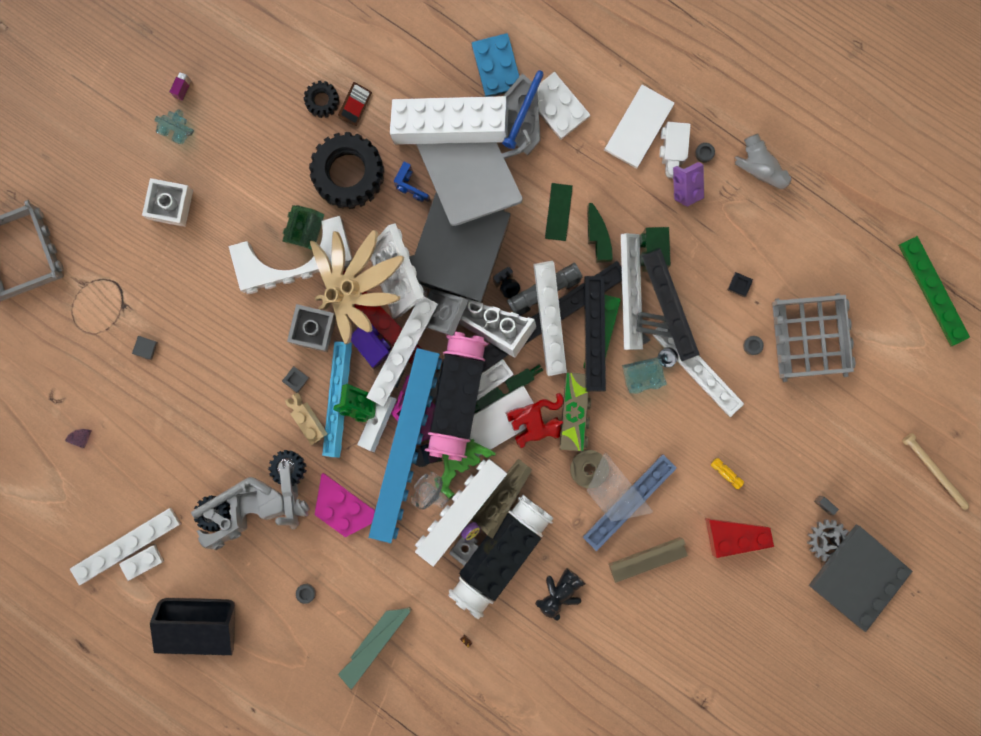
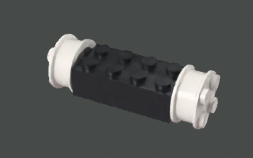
(500, 558)

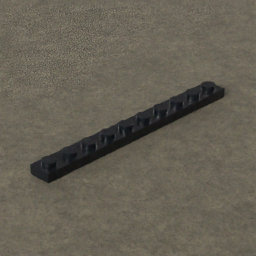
(568, 305)

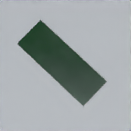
(558, 212)

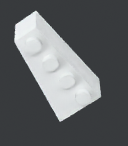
(498, 327)

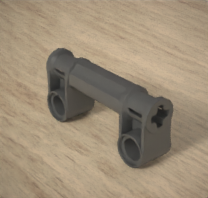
(565, 278)

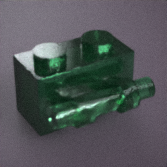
(302, 226)

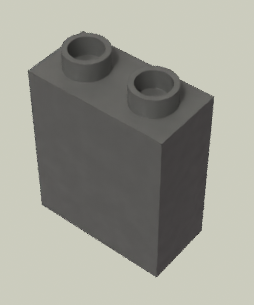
(459, 256)

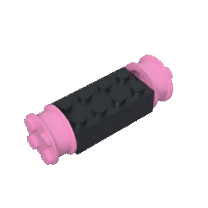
(456, 396)

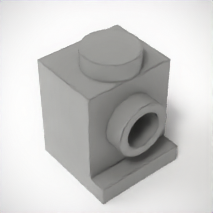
(462, 556)

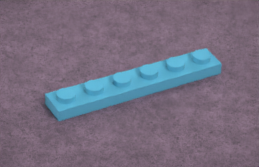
(334, 420)

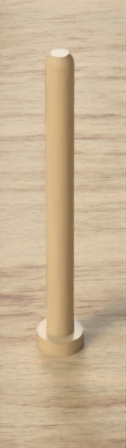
(910, 440)

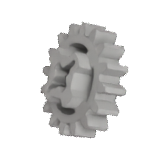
(823, 545)

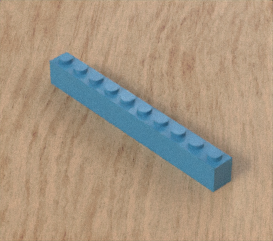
(404, 445)

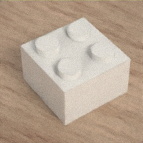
(167, 202)

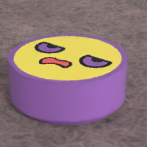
(470, 531)

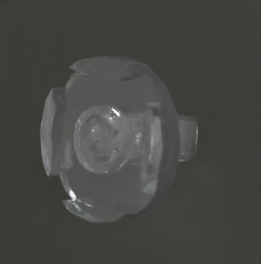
(428, 492)

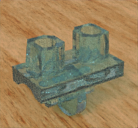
(166, 123)

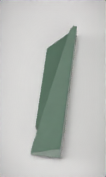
(372, 645)

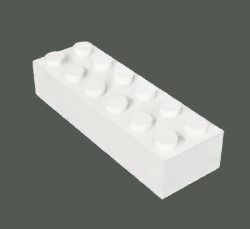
(449, 120)
(461, 511)

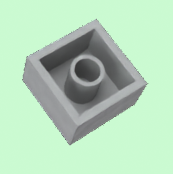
(311, 328)

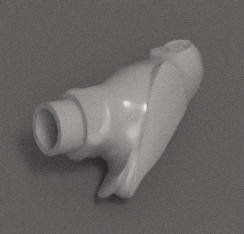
(763, 164)

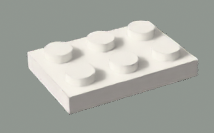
(560, 106)

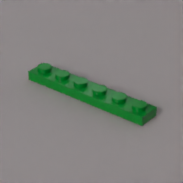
(934, 291)

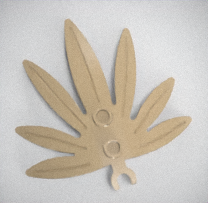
(347, 289)

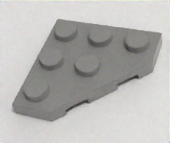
(515, 99)

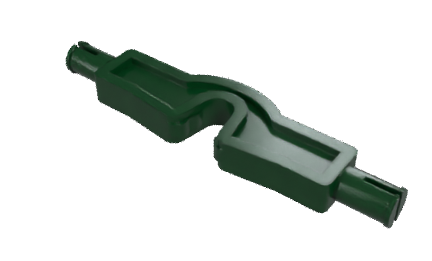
(512, 384)

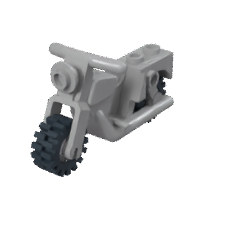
(253, 497)

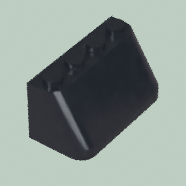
(193, 626)

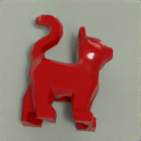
(532, 419)

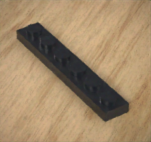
(670, 304)
(594, 334)

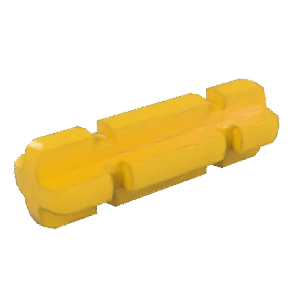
(727, 473)

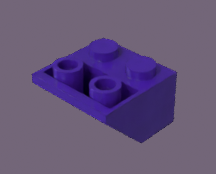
(370, 346)

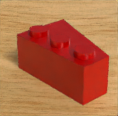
(736, 538)

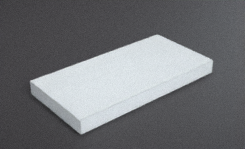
(639, 126)
(491, 424)

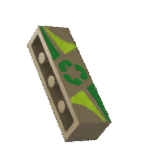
(574, 413)

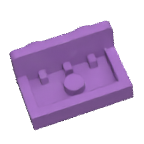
(688, 184)

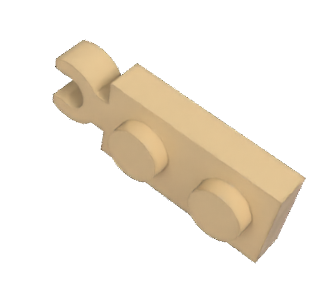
(306, 419)

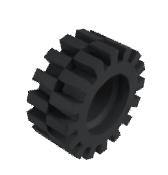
(318, 88)

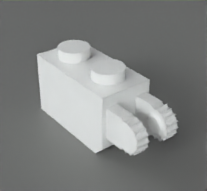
(675, 145)

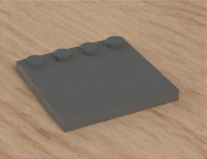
(860, 578)

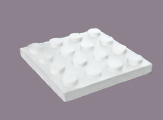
(404, 280)

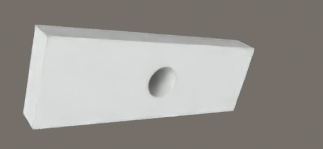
(376, 425)

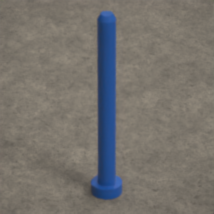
(510, 141)

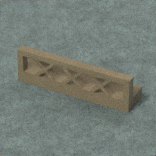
(648, 559)

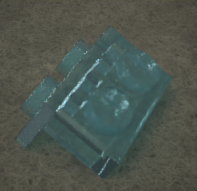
(644, 375)

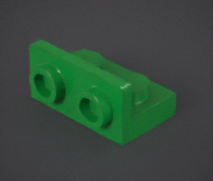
(355, 404)

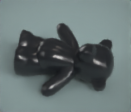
(561, 594)

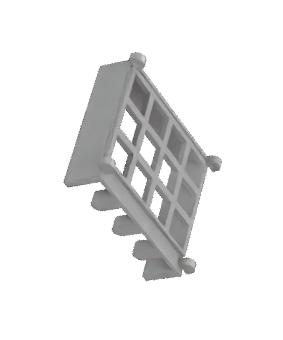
(782, 337)

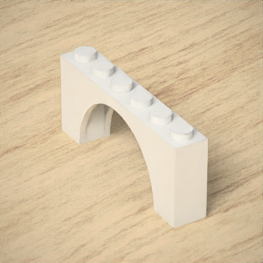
(255, 275)

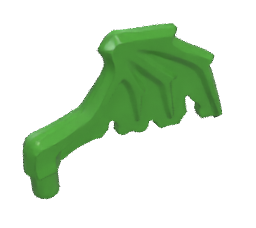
(452, 465)

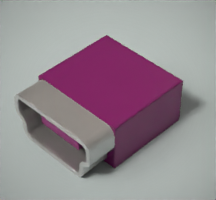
(180, 86)

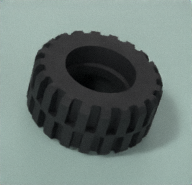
(332, 150)

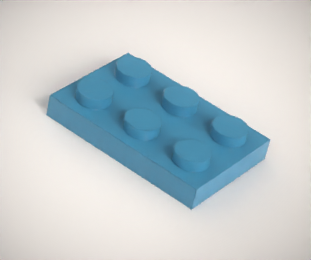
(495, 64)

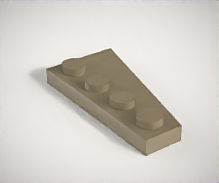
(500, 501)

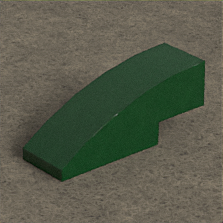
(598, 235)

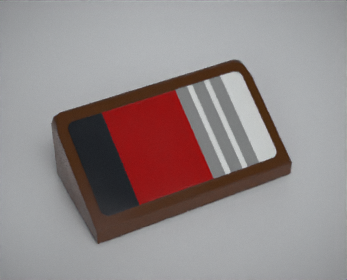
(354, 104)

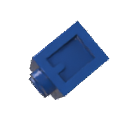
(404, 175)

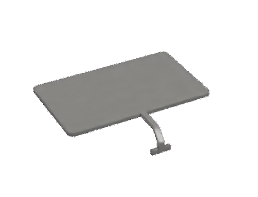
(471, 178)

